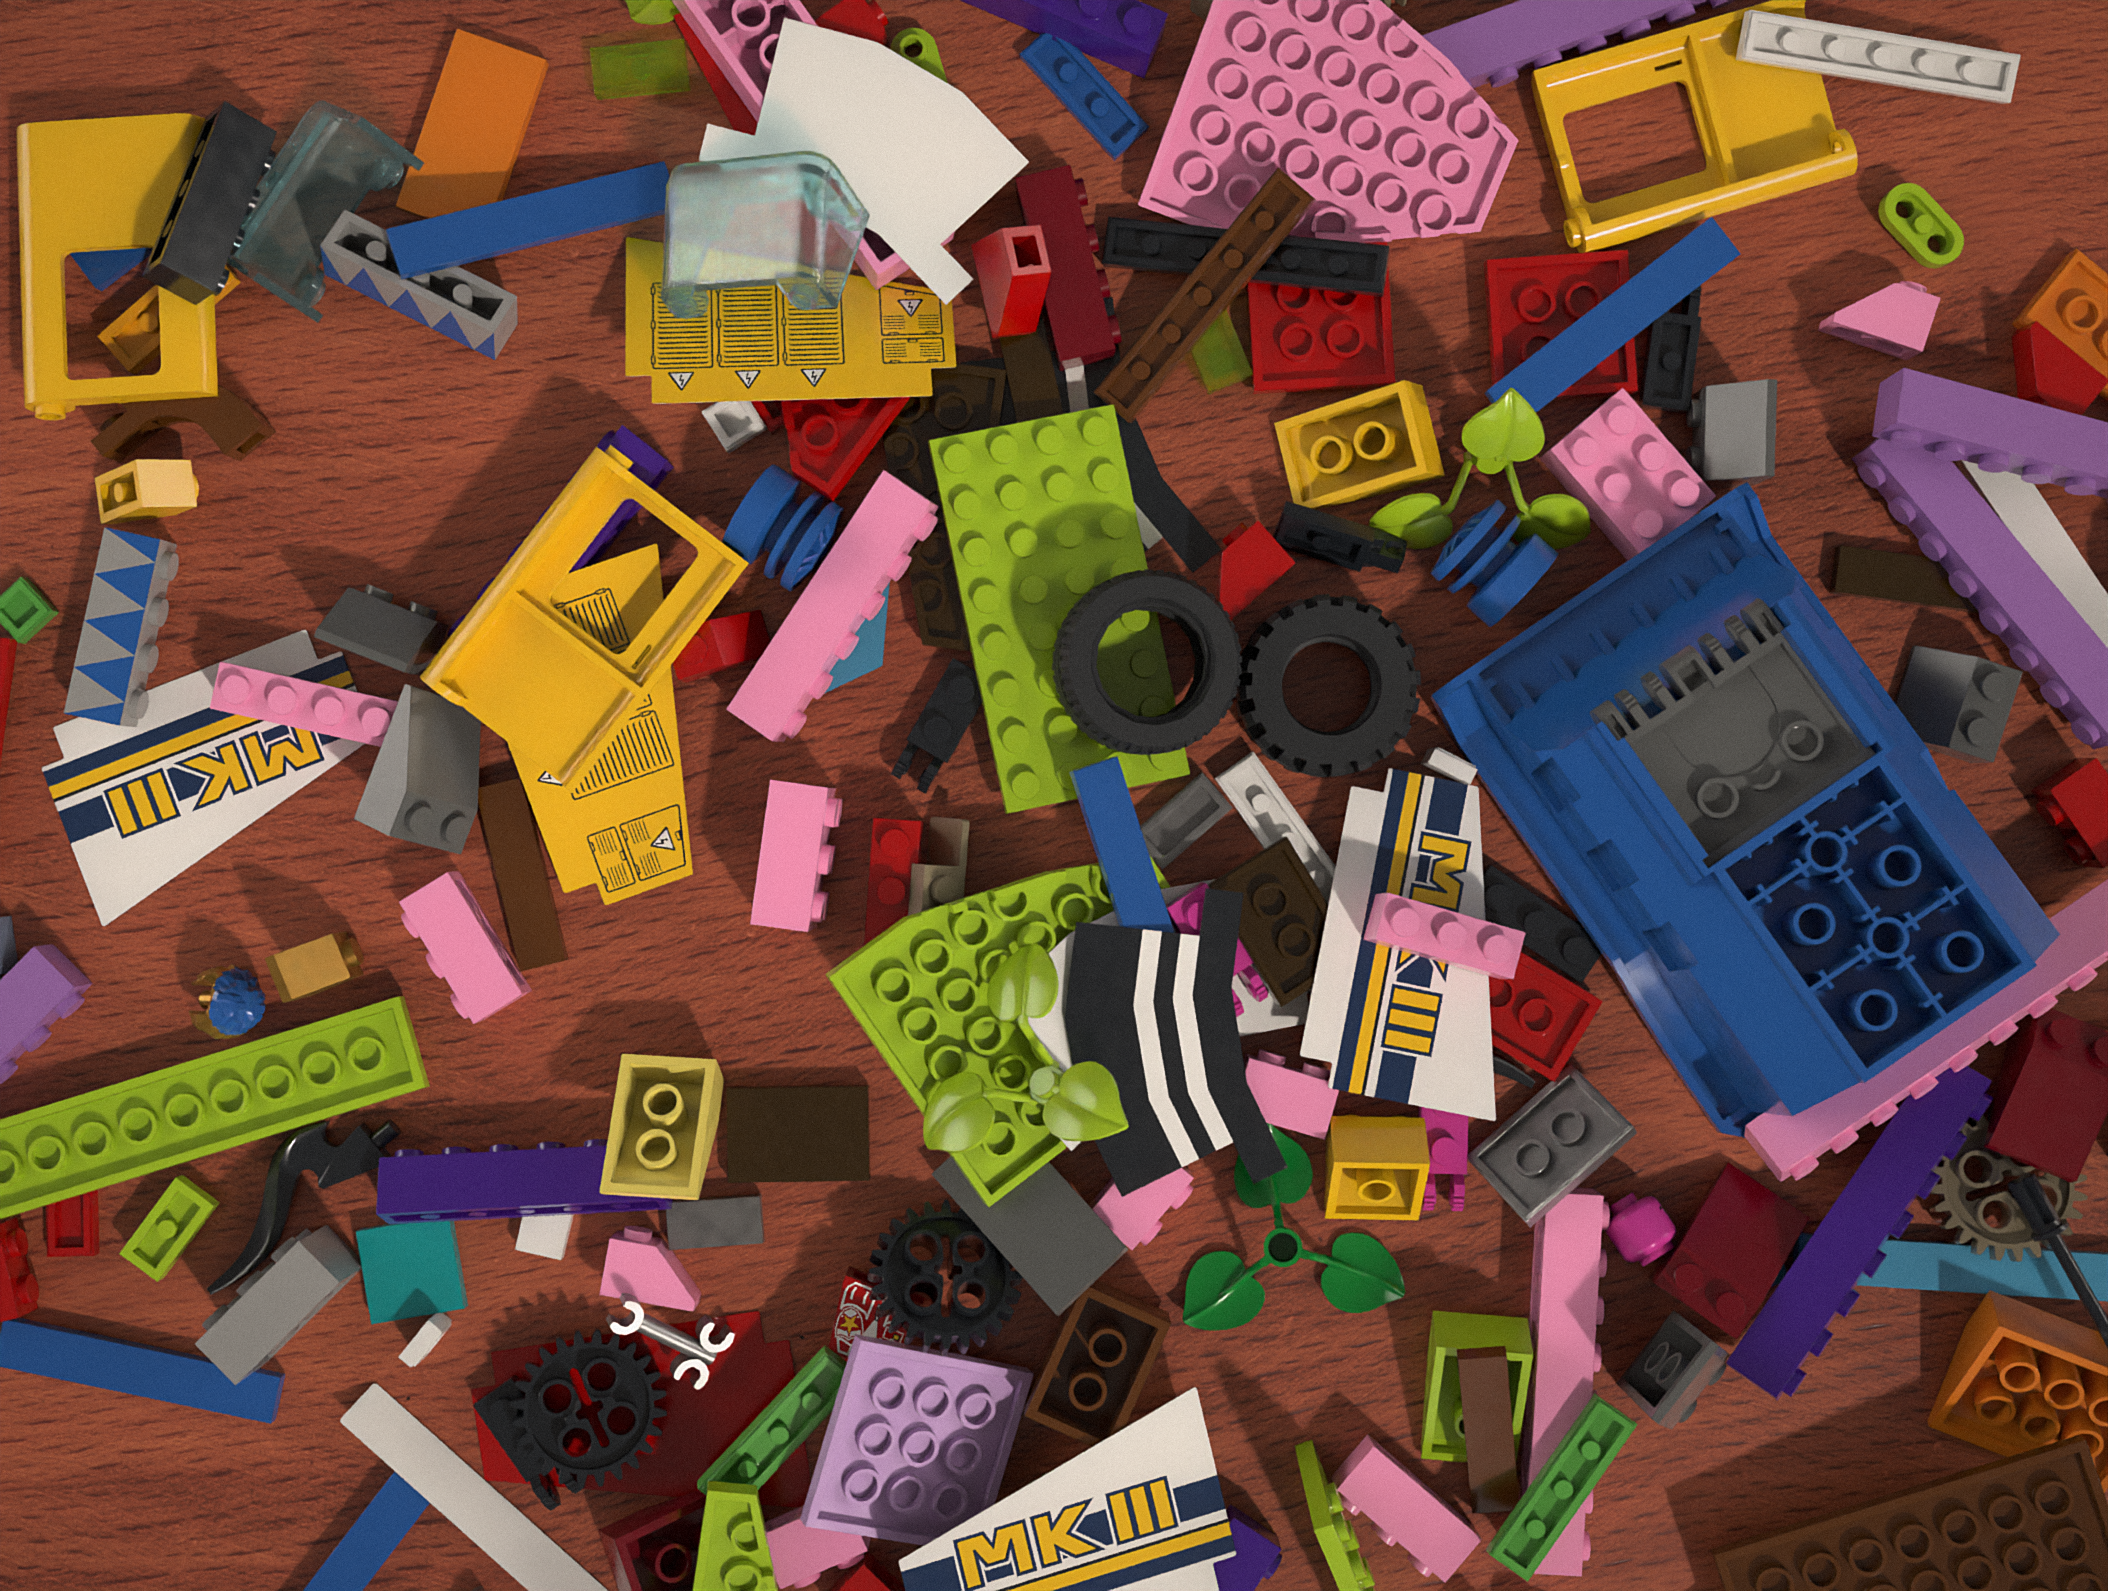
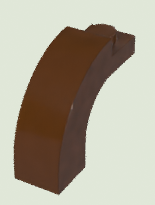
(226, 418)

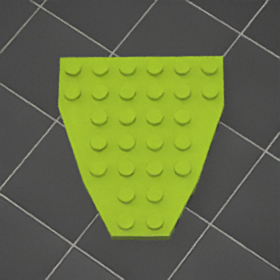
(928, 1012)

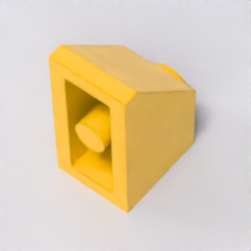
(146, 490)

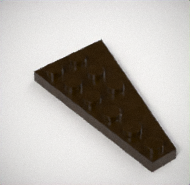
(961, 402)

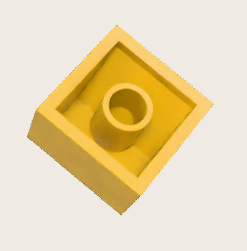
(1375, 1167)

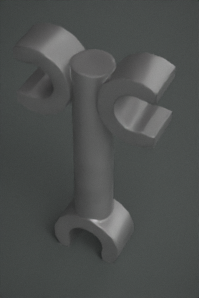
(693, 1351)

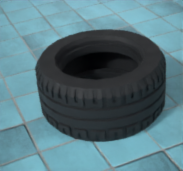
(1213, 647)

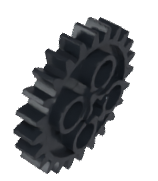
(903, 1274)
(549, 1425)

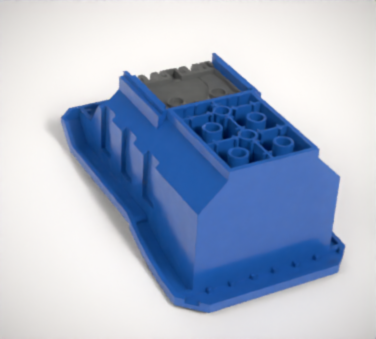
(1743, 821)

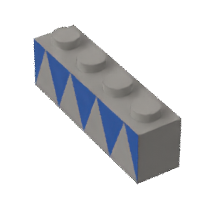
(443, 300)
(121, 628)

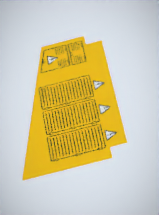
(768, 350)
(629, 812)

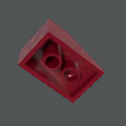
(2051, 1094)
(1730, 1250)
(656, 1545)

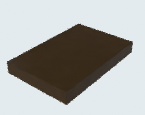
(1279, 918)
(798, 1133)

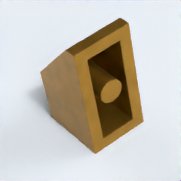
(315, 966)

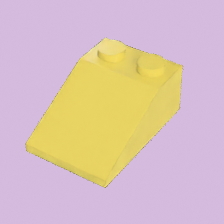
(662, 1126)

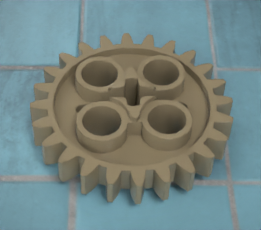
(2013, 1230)

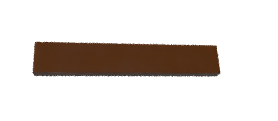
(1205, 295)

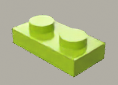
(169, 1228)

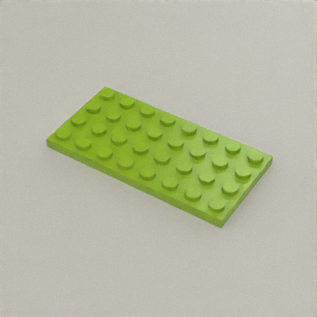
(1030, 529)

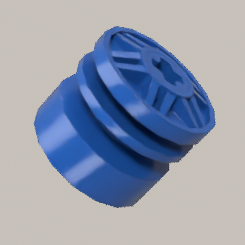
(777, 524)
(1493, 563)

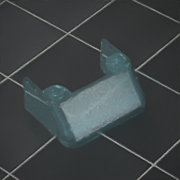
(316, 176)

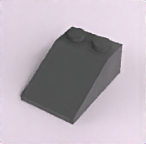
(425, 773)
(1673, 1371)

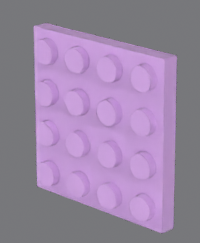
(914, 1442)

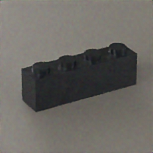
(211, 205)

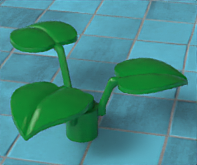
(1226, 1296)

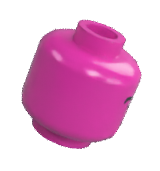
(1640, 1229)

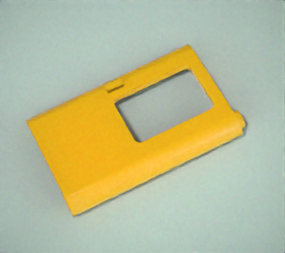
(1757, 124)
(103, 190)
(540, 673)

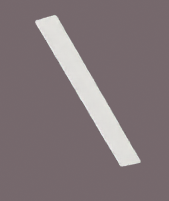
(463, 1495)

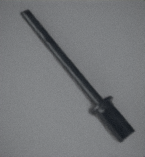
(2048, 1226)

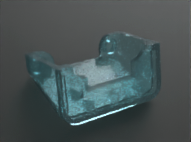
(756, 225)

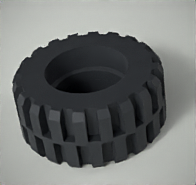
(1391, 682)

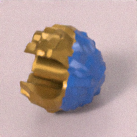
(231, 1004)

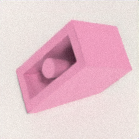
(1888, 320)
(647, 1270)

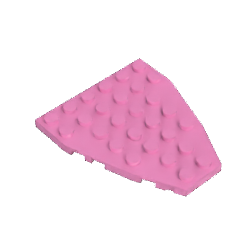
(1344, 109)

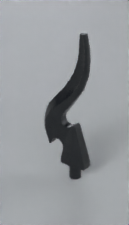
(298, 1152)

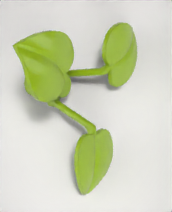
(1493, 440)
(1077, 1103)

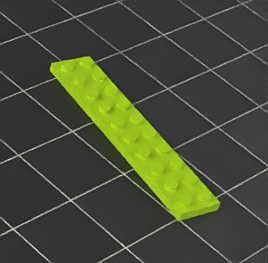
(208, 1105)

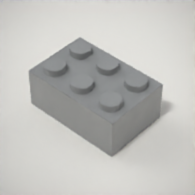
(278, 1302)

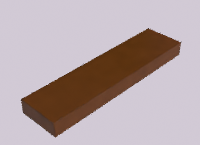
(521, 874)
(1488, 1428)

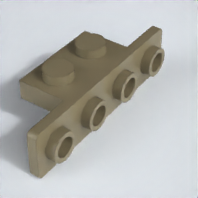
(944, 874)

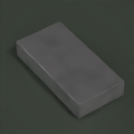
(1183, 820)
(715, 1222)

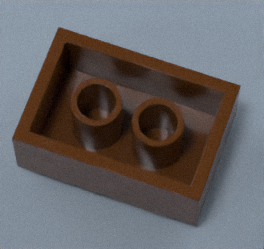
(1097, 1364)

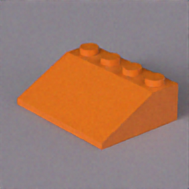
(2025, 1382)

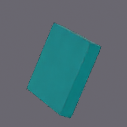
(411, 1270)

